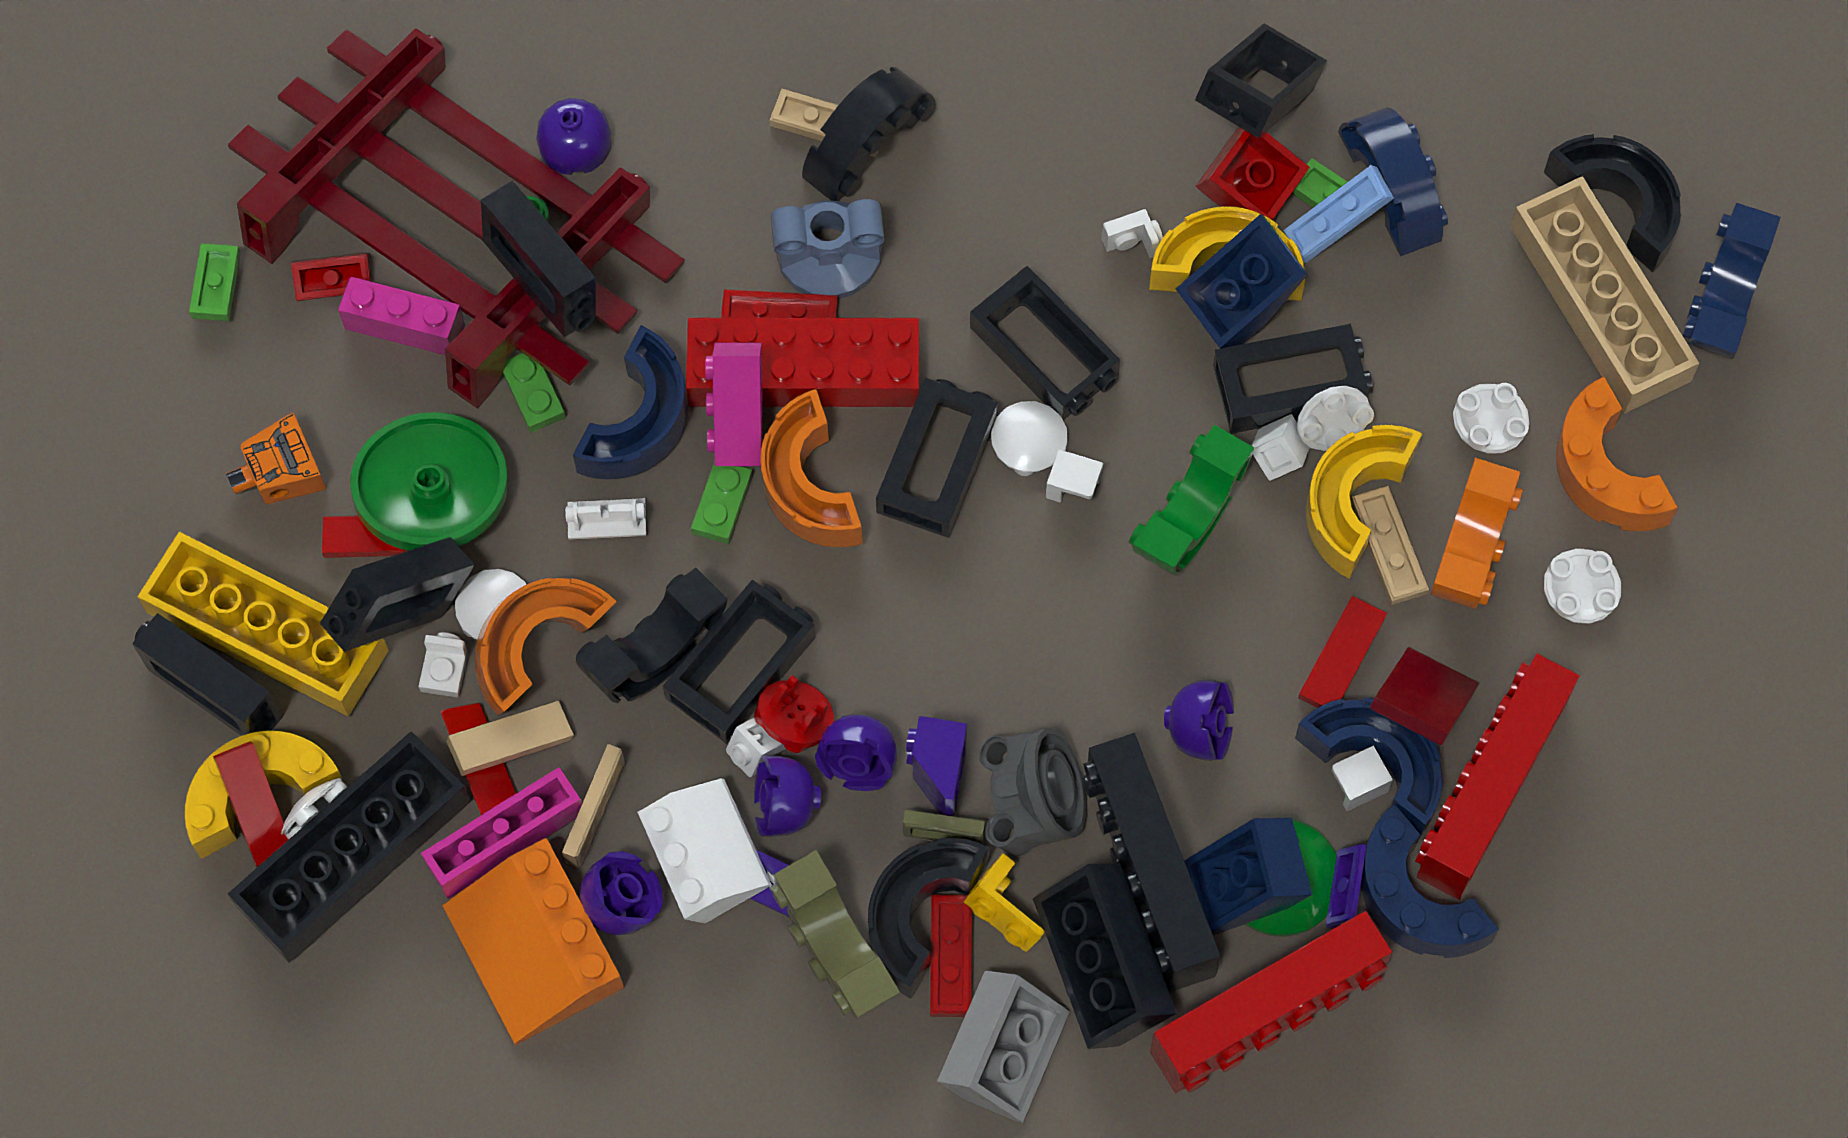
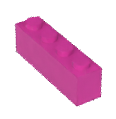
(502, 832)

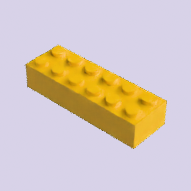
(258, 623)

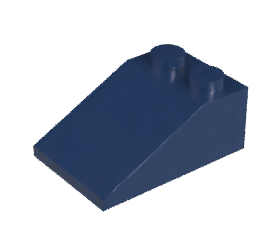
(1243, 284)
(1249, 873)

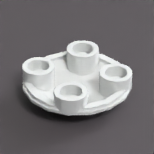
(1332, 416)
(1491, 417)
(1028, 437)
(1582, 585)
(481, 595)
(311, 805)

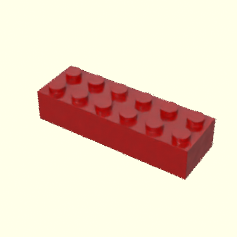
(842, 358)
(1498, 772)
(1270, 1003)

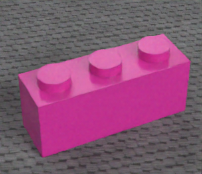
(400, 316)
(735, 404)

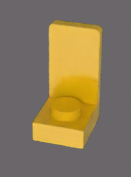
(990, 906)

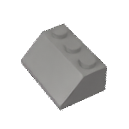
(1003, 1045)

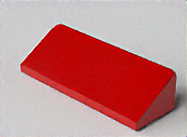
(487, 785)

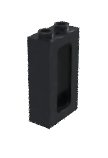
(1265, 51)
(538, 259)
(1031, 292)
(1258, 411)
(941, 514)
(396, 593)
(752, 604)
(205, 677)

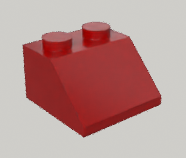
(1252, 174)

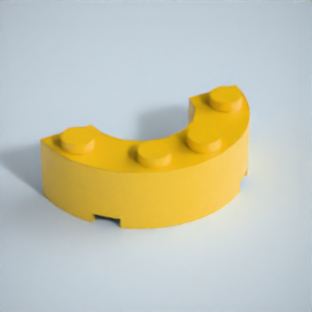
(1200, 238)
(1347, 464)
(285, 761)

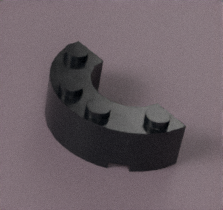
(860, 129)
(1632, 174)
(659, 641)
(902, 887)

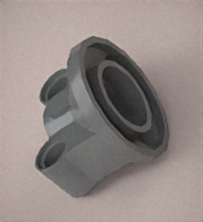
(1033, 790)

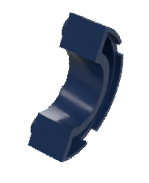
(1387, 142)
(1730, 281)
(656, 426)
(1410, 756)
(1405, 913)

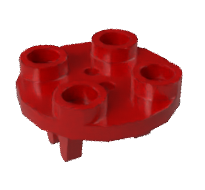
(783, 701)

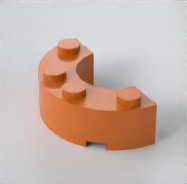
(1591, 477)
(797, 503)
(1474, 537)
(509, 623)

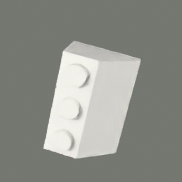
(704, 850)

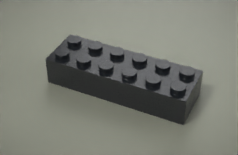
(349, 846)
(1151, 861)

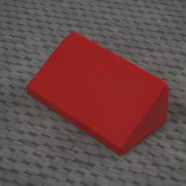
(328, 275)

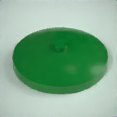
(429, 480)

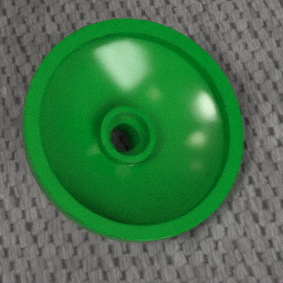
(1319, 864)

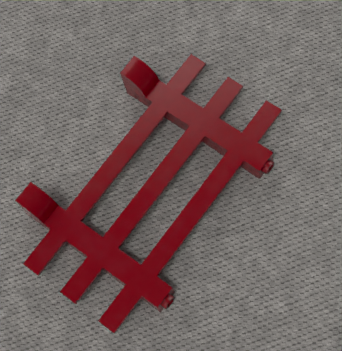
(354, 128)

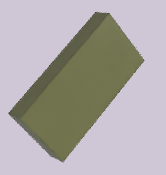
(938, 826)

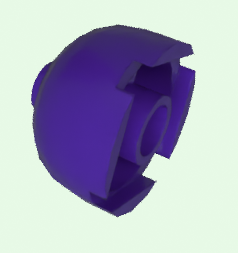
(573, 136)
(1199, 720)
(857, 751)
(784, 796)
(620, 894)

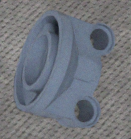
(829, 266)

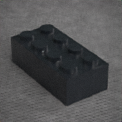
(1104, 955)

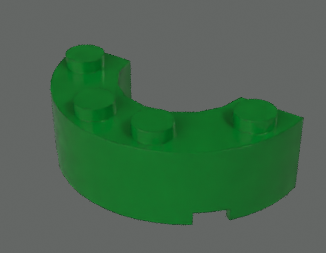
(1194, 504)

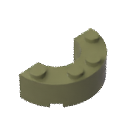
(831, 936)

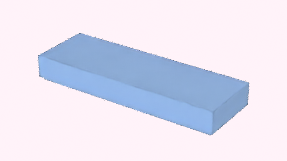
(1339, 213)

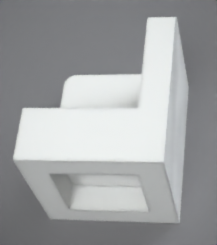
(1279, 448)
(1073, 475)
(1362, 777)

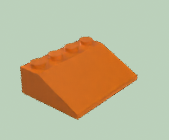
(532, 942)

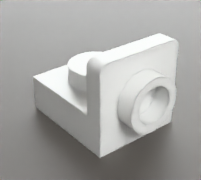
(1129, 230)
(443, 665)
(749, 745)

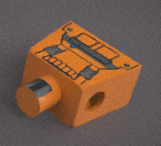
(278, 463)

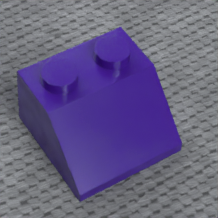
(938, 760)

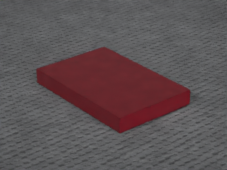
(1424, 696)

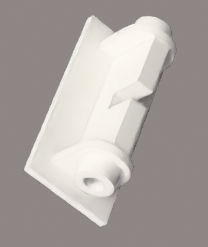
(606, 518)

